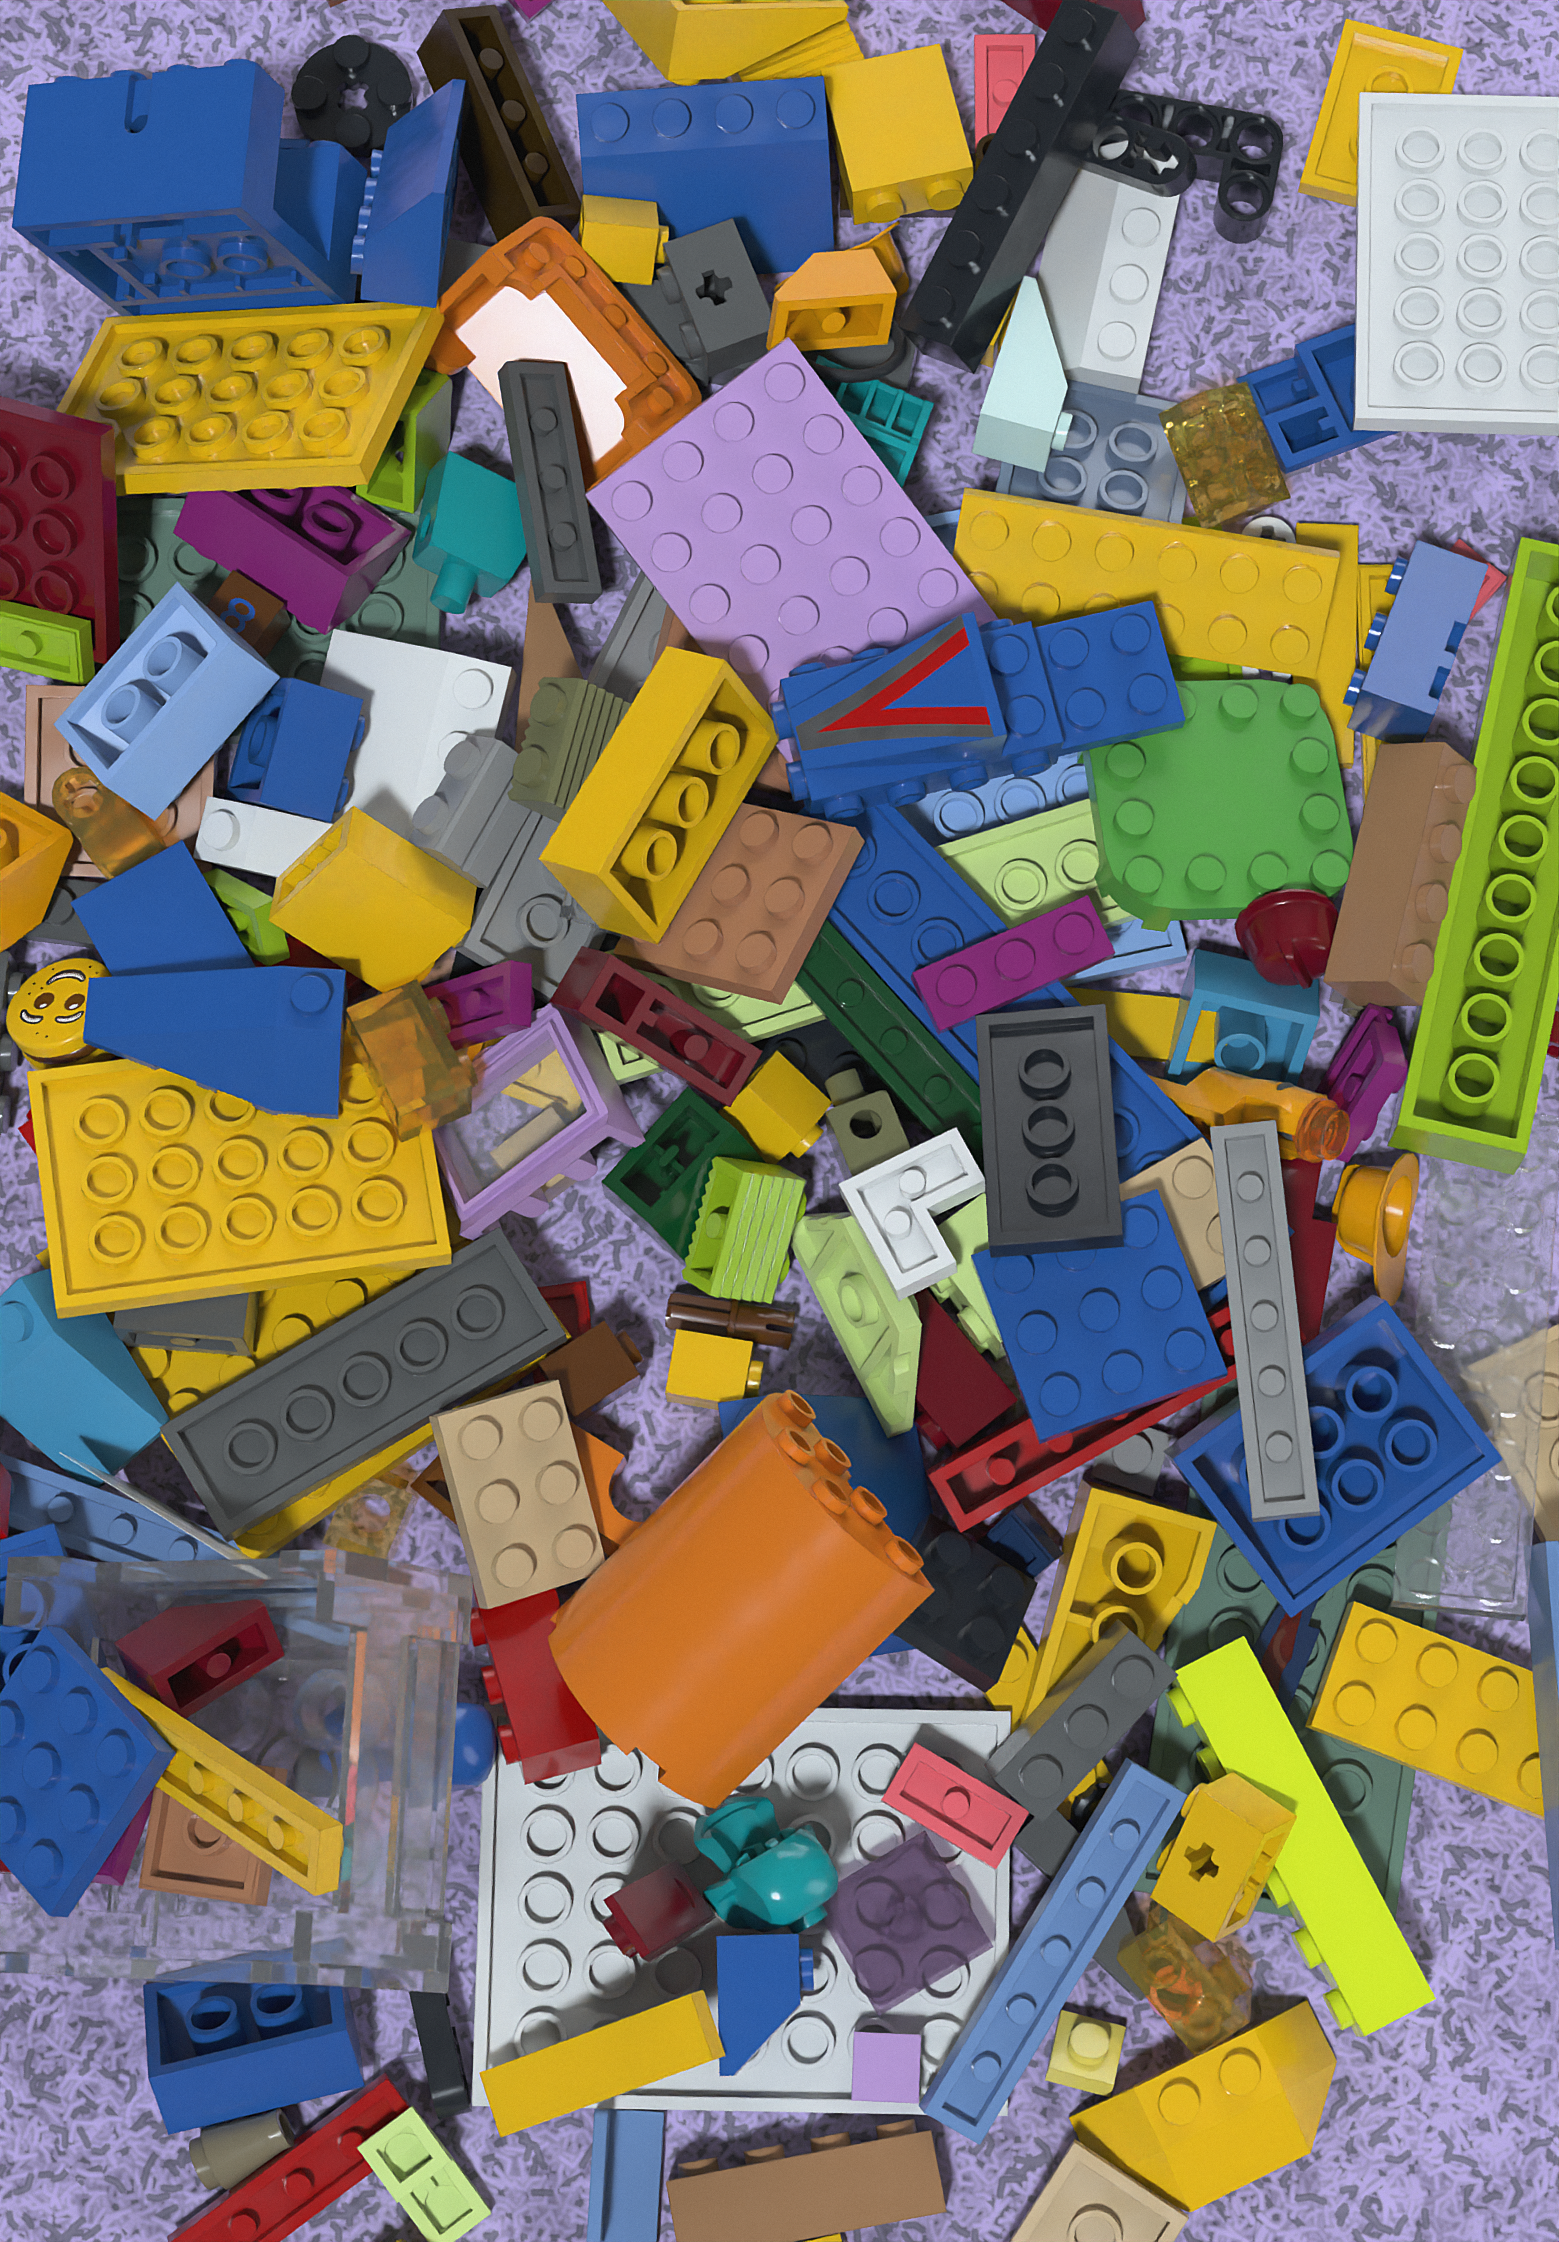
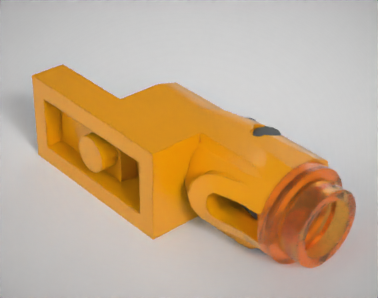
(1305, 1120)

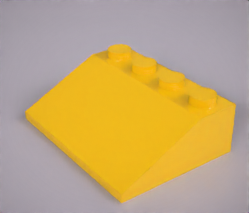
(719, 36)

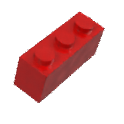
(544, 1720)

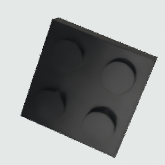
(974, 1606)

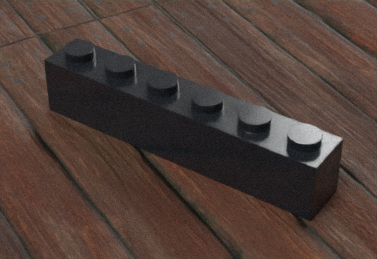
(1020, 184)

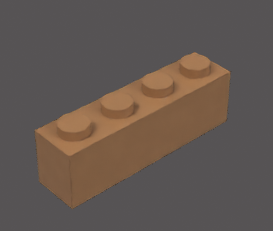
(1401, 874)
(809, 2193)

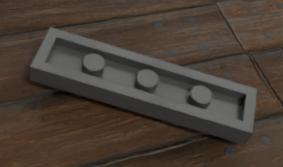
(549, 483)

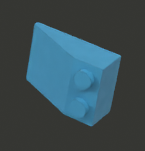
(72, 1384)

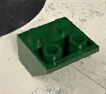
(667, 1174)

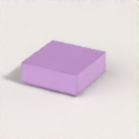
(886, 2067)

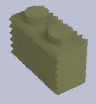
(564, 741)

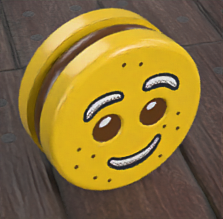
(50, 1015)

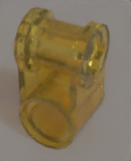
(111, 834)

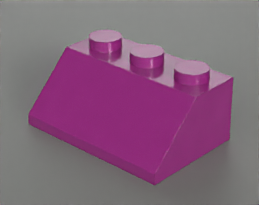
(302, 545)

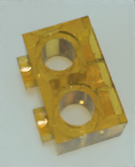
(1224, 455)

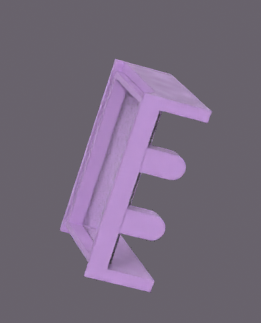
(533, 1115)

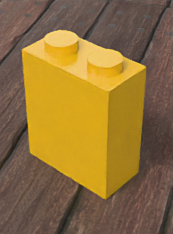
(897, 134)
(373, 902)

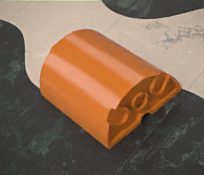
(737, 1604)

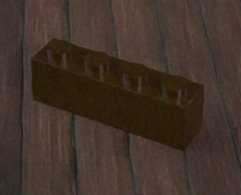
(503, 128)

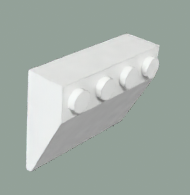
(414, 714)

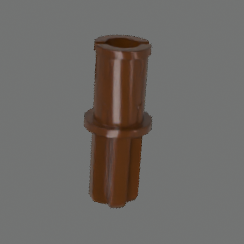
(729, 1319)

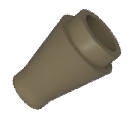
(239, 2147)

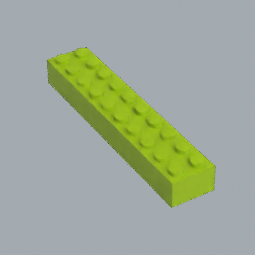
(1496, 960)

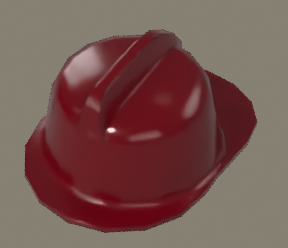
(1288, 935)

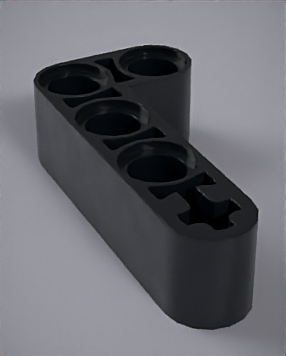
(1220, 159)

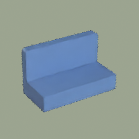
(625, 2176)

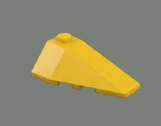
(1122, 1563)

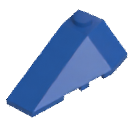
(240, 1031)

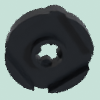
(351, 65)

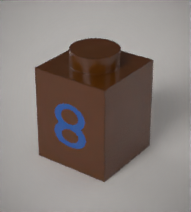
(250, 612)
(593, 1370)

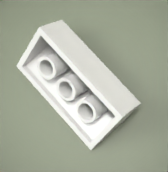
(1106, 274)

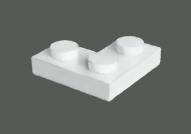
(897, 1204)

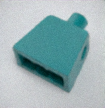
(468, 532)

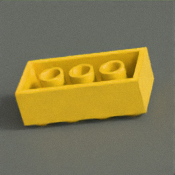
(661, 795)

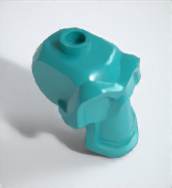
(767, 1872)

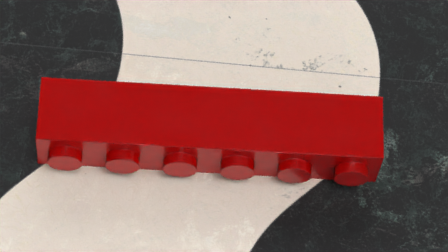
(1014, 1464)

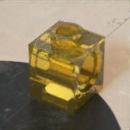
(343, 1530)

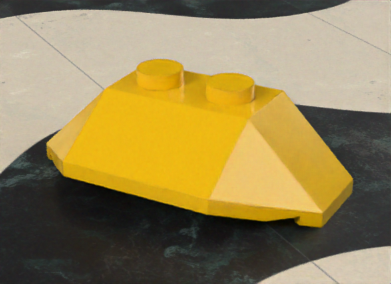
(1219, 2113)

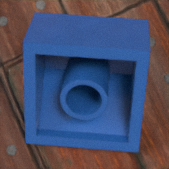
(297, 750)
(757, 1991)

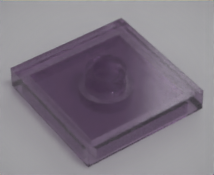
(903, 1923)

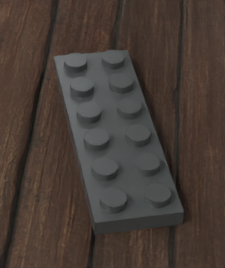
(362, 1384)

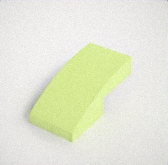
(424, 2178)

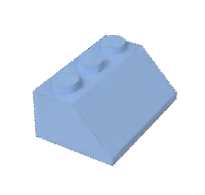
(165, 702)

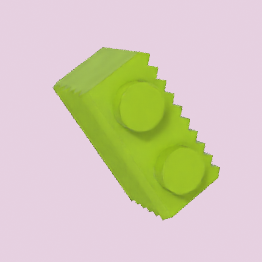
(745, 1230)

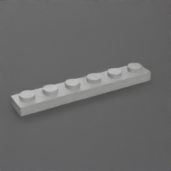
(1264, 1321)

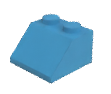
(1261, 1022)

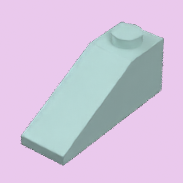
(1026, 391)

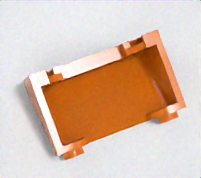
(550, 303)

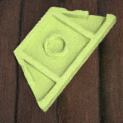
(867, 1318)

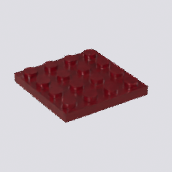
(60, 518)

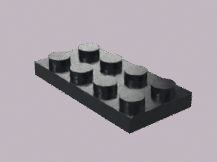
(1048, 1131)

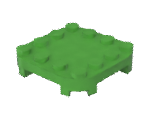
(1221, 807)

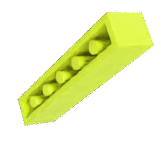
(1319, 1869)

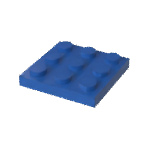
(1101, 1325)
(70, 1769)

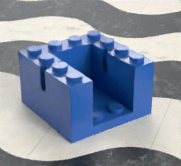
(181, 195)

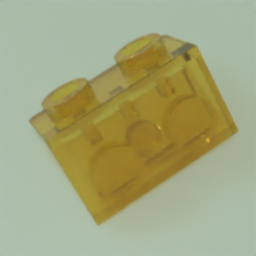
(1188, 1980)

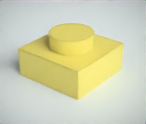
(1085, 2053)

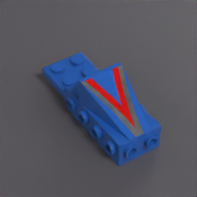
(971, 707)

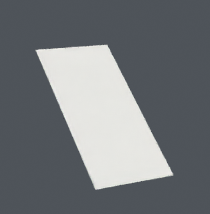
(166, 1513)

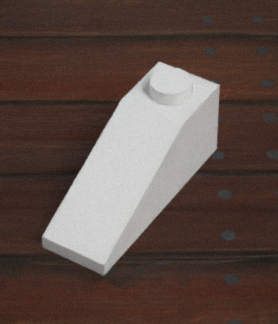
(253, 837)

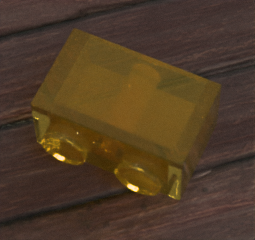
(410, 1059)

